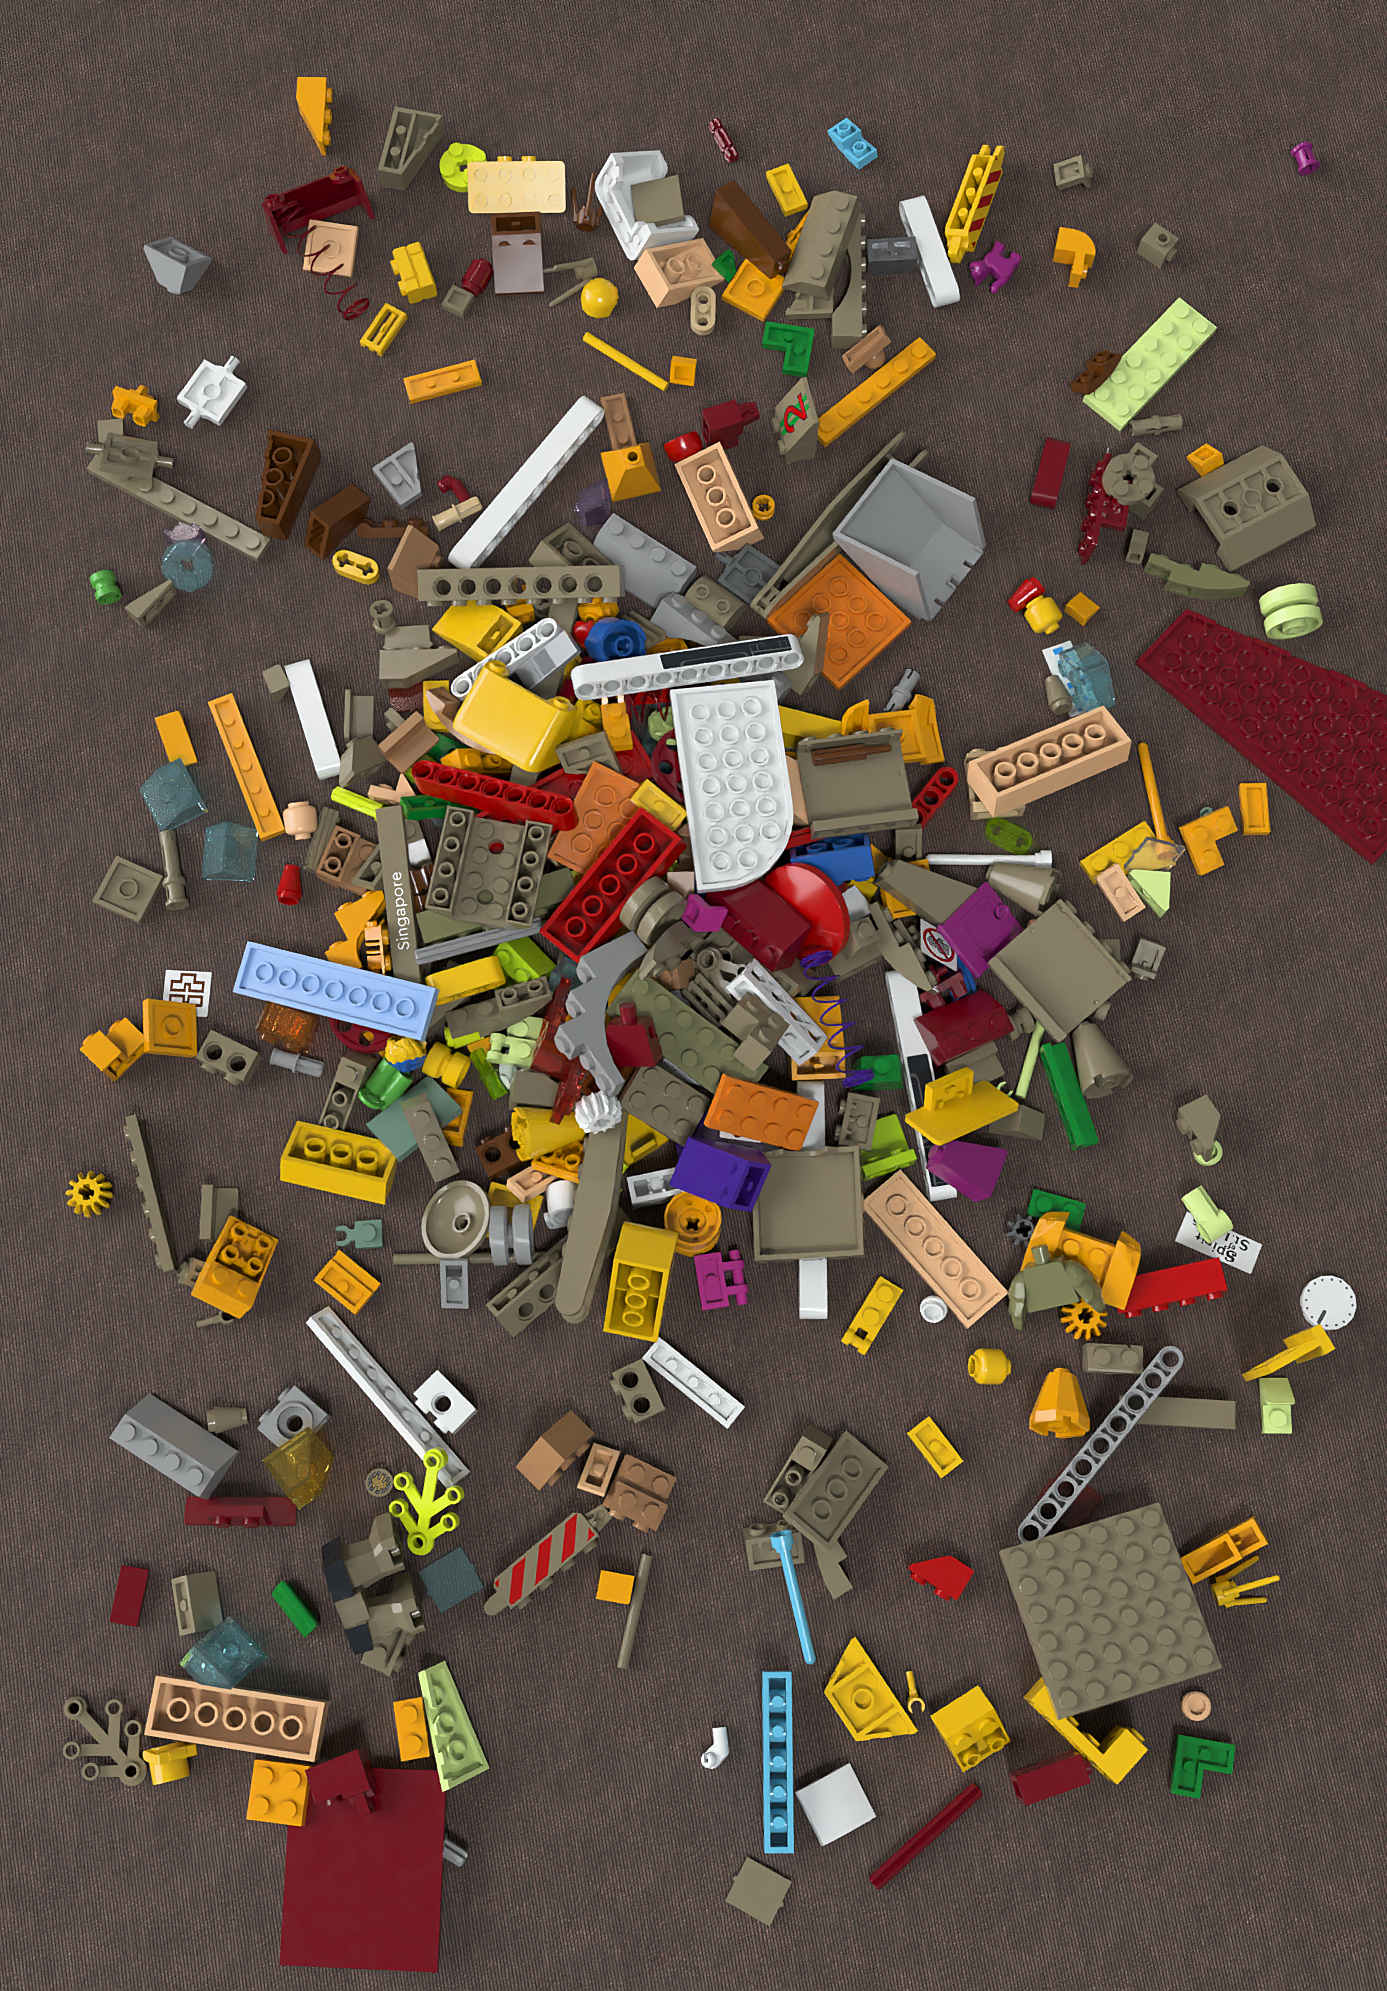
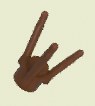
(586, 218)

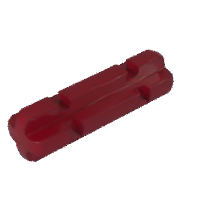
(723, 140)

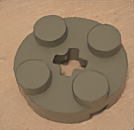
(1131, 465)

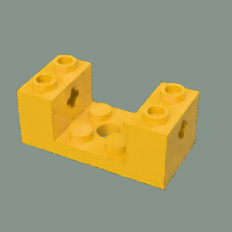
(1111, 1757)

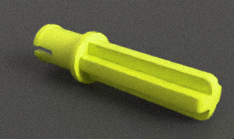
(356, 802)

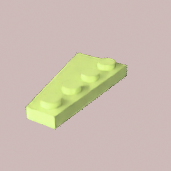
(451, 1732)

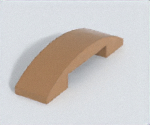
(445, 708)

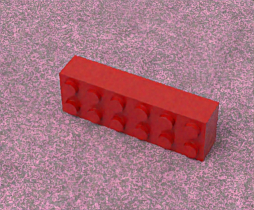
(593, 907)

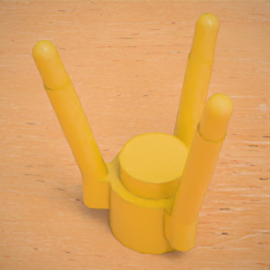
(1226, 1592)

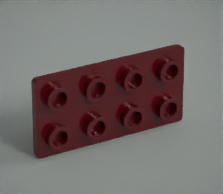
(1102, 512)

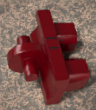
(953, 981)

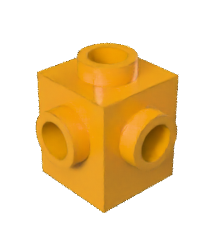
(597, 610)

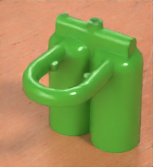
(384, 1086)

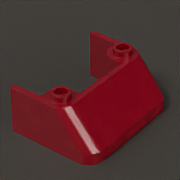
(320, 200)

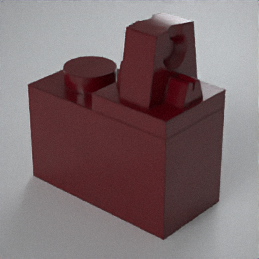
(726, 422)
(345, 1776)

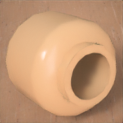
(300, 820)

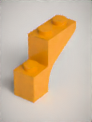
(353, 920)

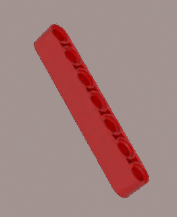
(495, 795)

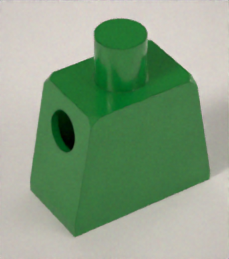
(887, 1072)

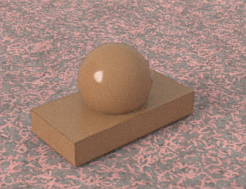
(868, 351)

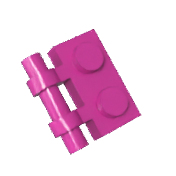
(712, 1280)

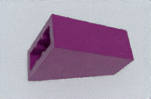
(967, 1167)

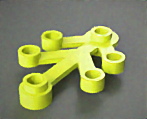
(425, 1504)

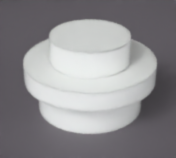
(933, 1309)

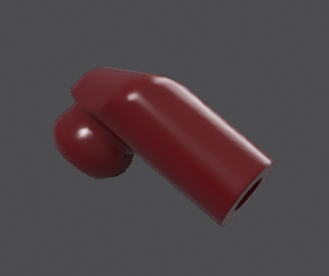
(455, 485)

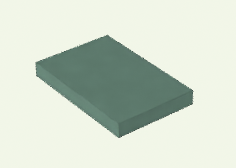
(393, 1128)

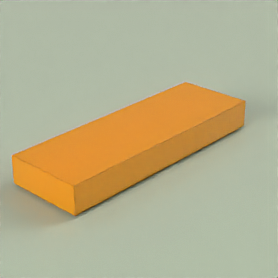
(442, 381)

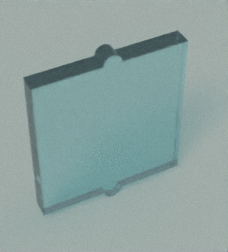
(451, 1580)

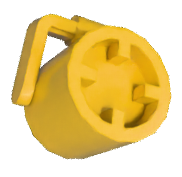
(170, 1761)

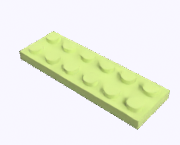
(1150, 364)

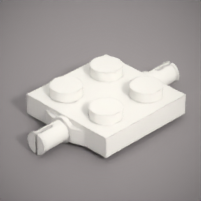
(212, 392)

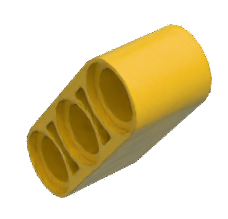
(467, 979)

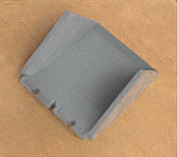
(913, 537)

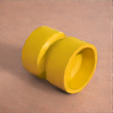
(442, 1063)

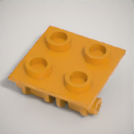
(384, 960)

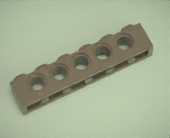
(537, 1286)

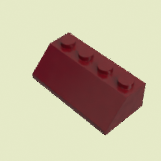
(762, 923)

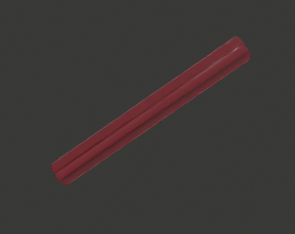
(925, 1836)

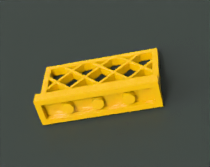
(1301, 1348)

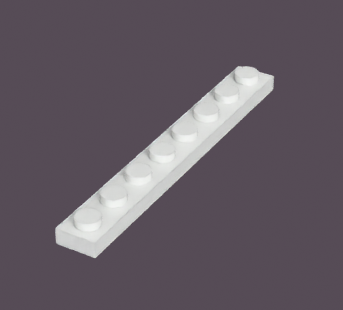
(384, 1392)

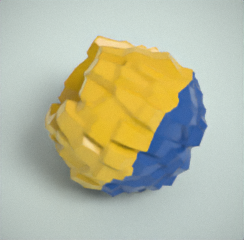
(405, 1053)

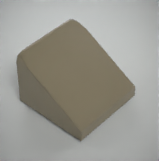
(276, 682)

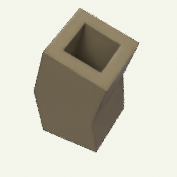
(1137, 546)

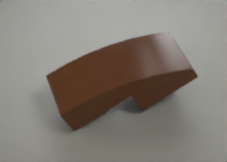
(1098, 372)

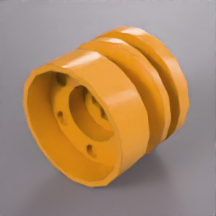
(692, 1209)

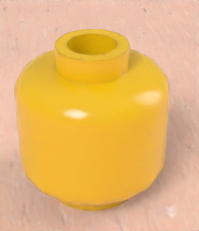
(1043, 615)
(989, 1366)

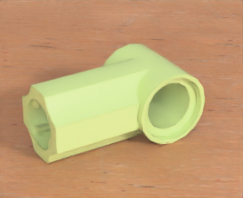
(1210, 1220)

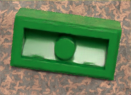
(295, 1608)

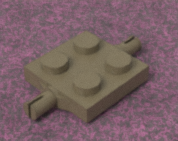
(129, 456)

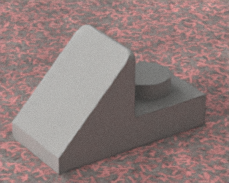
(455, 1282)

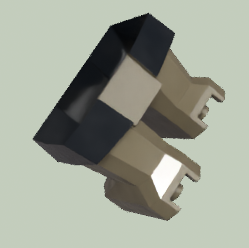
(358, 1566)

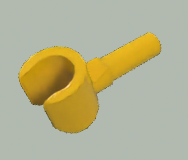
(913, 1695)

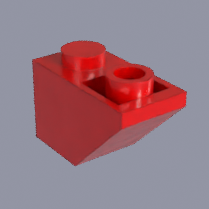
(944, 1574)

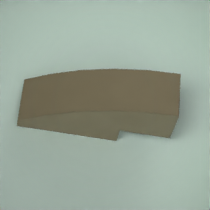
(830, 1570)

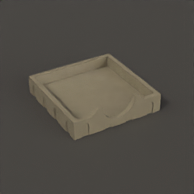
(811, 1206)

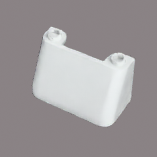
(615, 196)

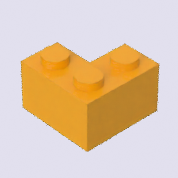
(116, 1050)

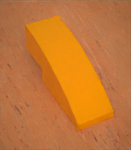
(1224, 1550)

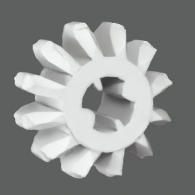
(598, 1112)

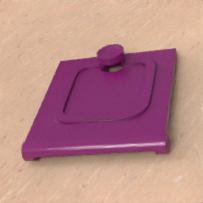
(976, 932)

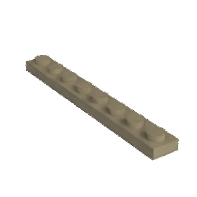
(188, 510)

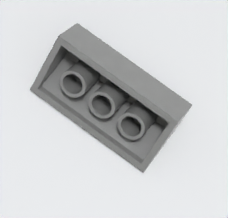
(649, 566)
(175, 1445)

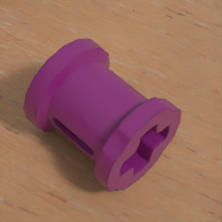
(1305, 158)

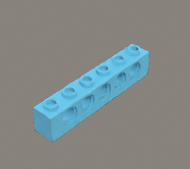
(777, 1762)

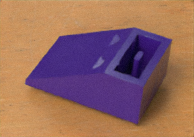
(721, 1173)

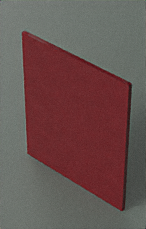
(368, 1884)

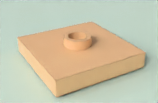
(342, 247)

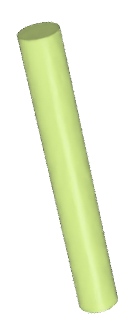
(1029, 1062)

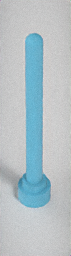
(782, 1542)

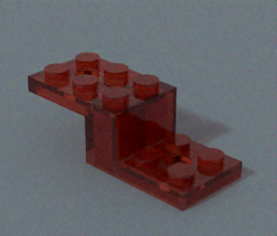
(551, 1061)

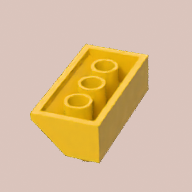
(338, 1163)

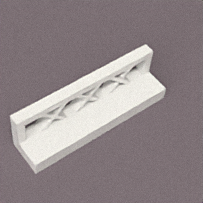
(796, 1039)

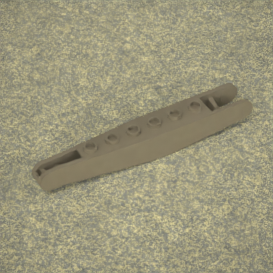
(818, 544)
(592, 1219)

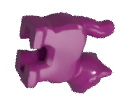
(997, 266)

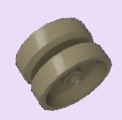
(652, 910)

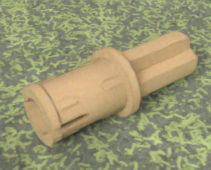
(457, 513)

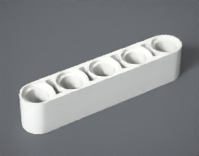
(930, 251)
(511, 654)
(314, 719)

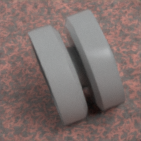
(508, 1235)

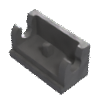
(891, 256)

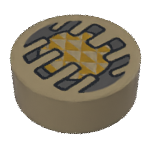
(379, 1482)

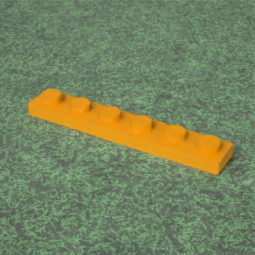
(874, 391)
(247, 767)

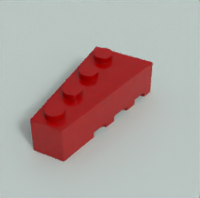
(1174, 1286)

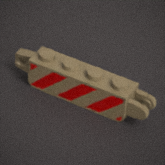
(545, 1559)

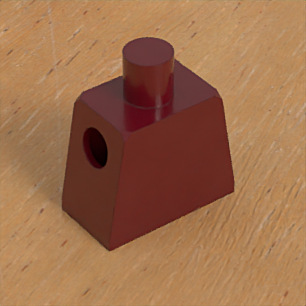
(633, 1039)

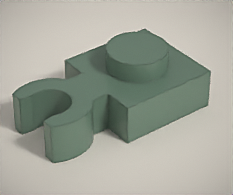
(366, 1235)

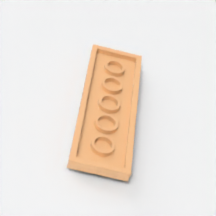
(933, 1249)

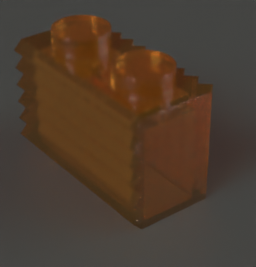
(287, 1027)

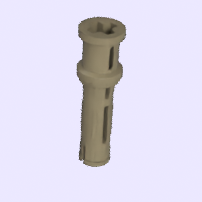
(173, 881)

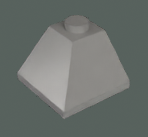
(176, 264)

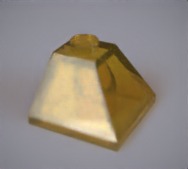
(301, 1467)

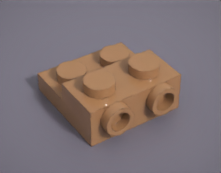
(639, 1493)

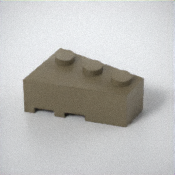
(408, 145)

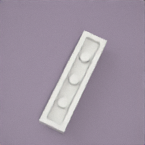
(693, 1383)

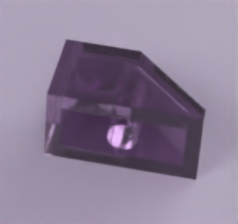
(594, 504)

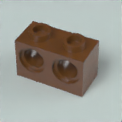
(508, 1160)

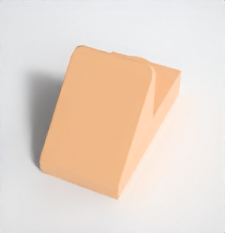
(386, 794)
(598, 1470)

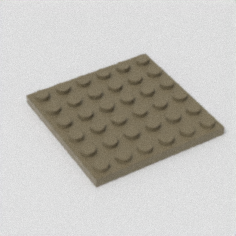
(1109, 1611)

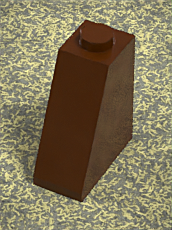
(335, 520)

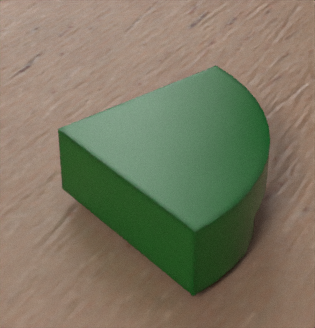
(725, 265)

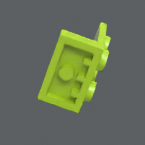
(888, 1150)

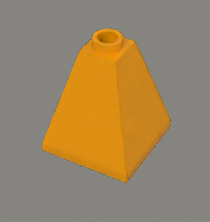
(630, 472)

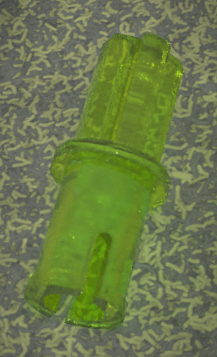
(488, 1074)

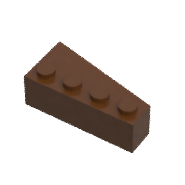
(285, 481)

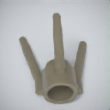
(583, 269)

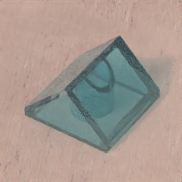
(229, 852)

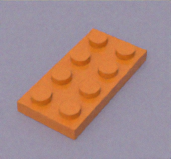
(761, 1112)

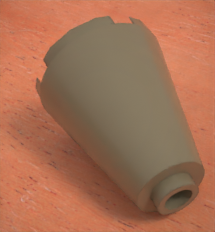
(1025, 885)
(1098, 1062)

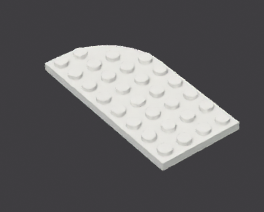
(732, 781)

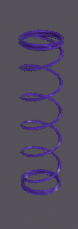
(867, 1074)

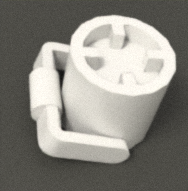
(559, 1203)

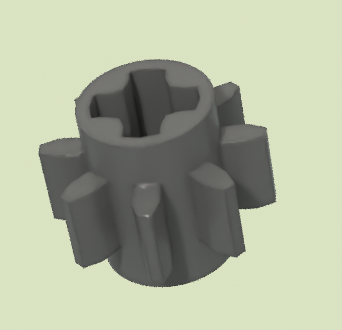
(1018, 1238)

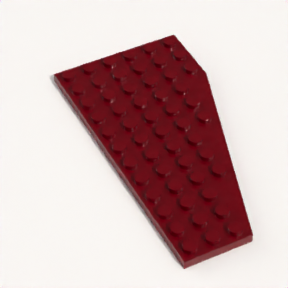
(1289, 718)

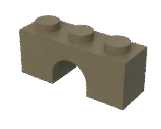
(429, 1137)

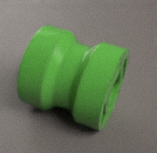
(105, 587)

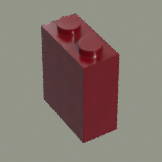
(1050, 1777)

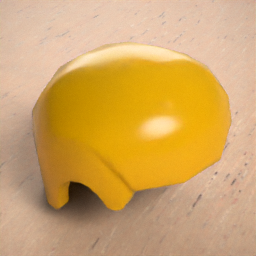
(599, 297)

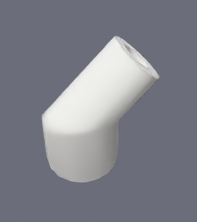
(718, 1751)

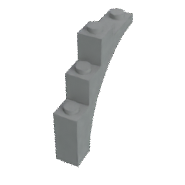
(587, 1004)

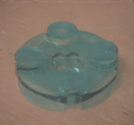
(202, 562)

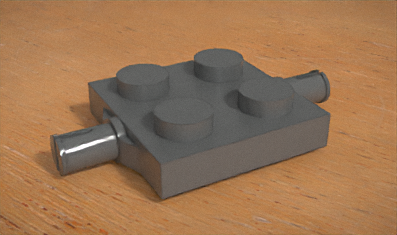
(746, 573)

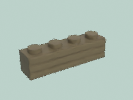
(327, 821)

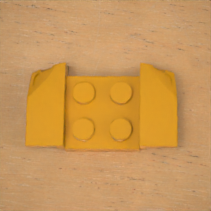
(920, 734)
(1111, 1264)

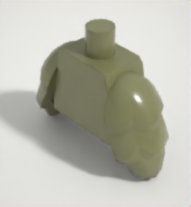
(1051, 1284)

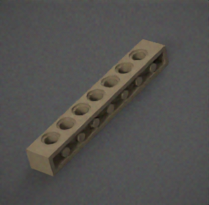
(431, 583)

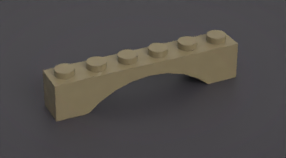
(847, 318)

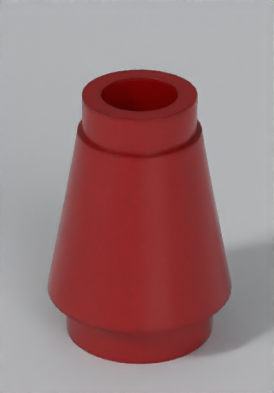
(1025, 593)
(290, 888)

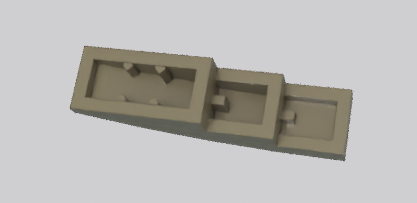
(1186, 1413)

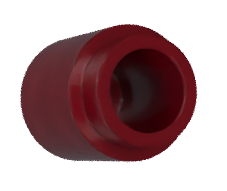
(477, 276)

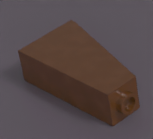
(748, 231)

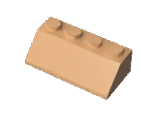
(719, 499)

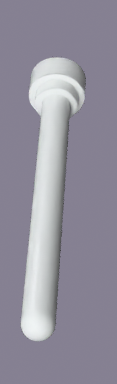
(1041, 859)

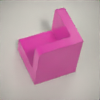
(702, 916)

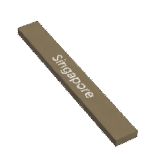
(398, 893)

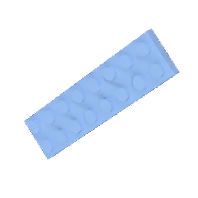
(336, 991)

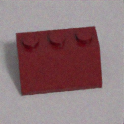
(963, 1027)

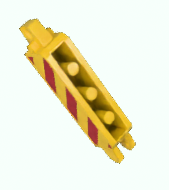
(973, 202)

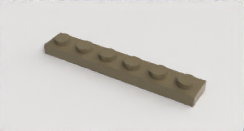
(148, 1184)

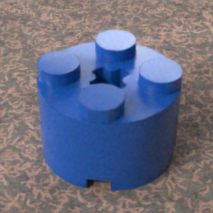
(615, 640)

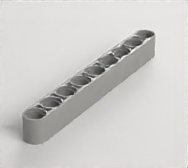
(1104, 1432)

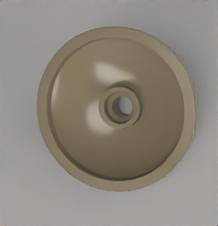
(449, 1213)

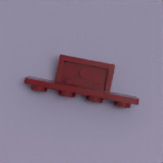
(240, 1511)

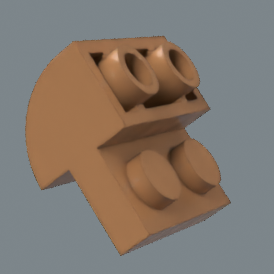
(344, 859)

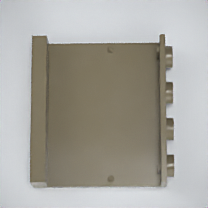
(858, 793)
(1059, 970)

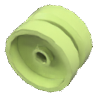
(1290, 611)

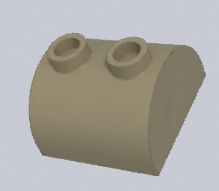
(715, 602)

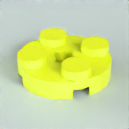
(455, 156)

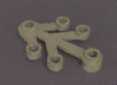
(714, 971)
(108, 1743)

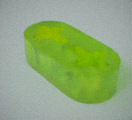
(1011, 831)

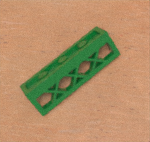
(1068, 1096)

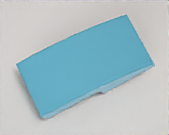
(850, 142)

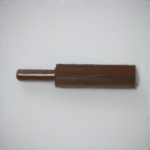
(846, 754)

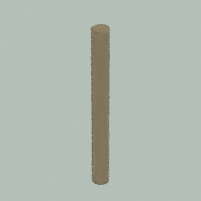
(634, 1611)

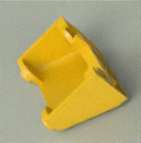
(514, 719)

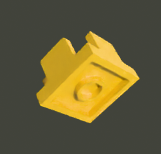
(641, 1140)

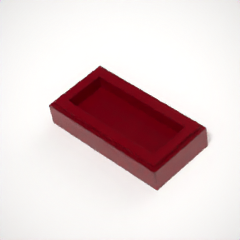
(129, 1596)

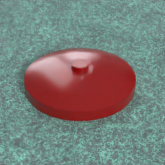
(818, 901)

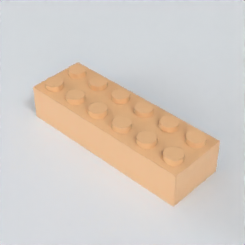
(1048, 761)
(237, 1718)

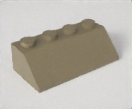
(822, 244)

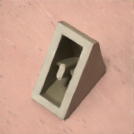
(1023, 1123)

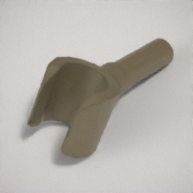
(214, 1320)

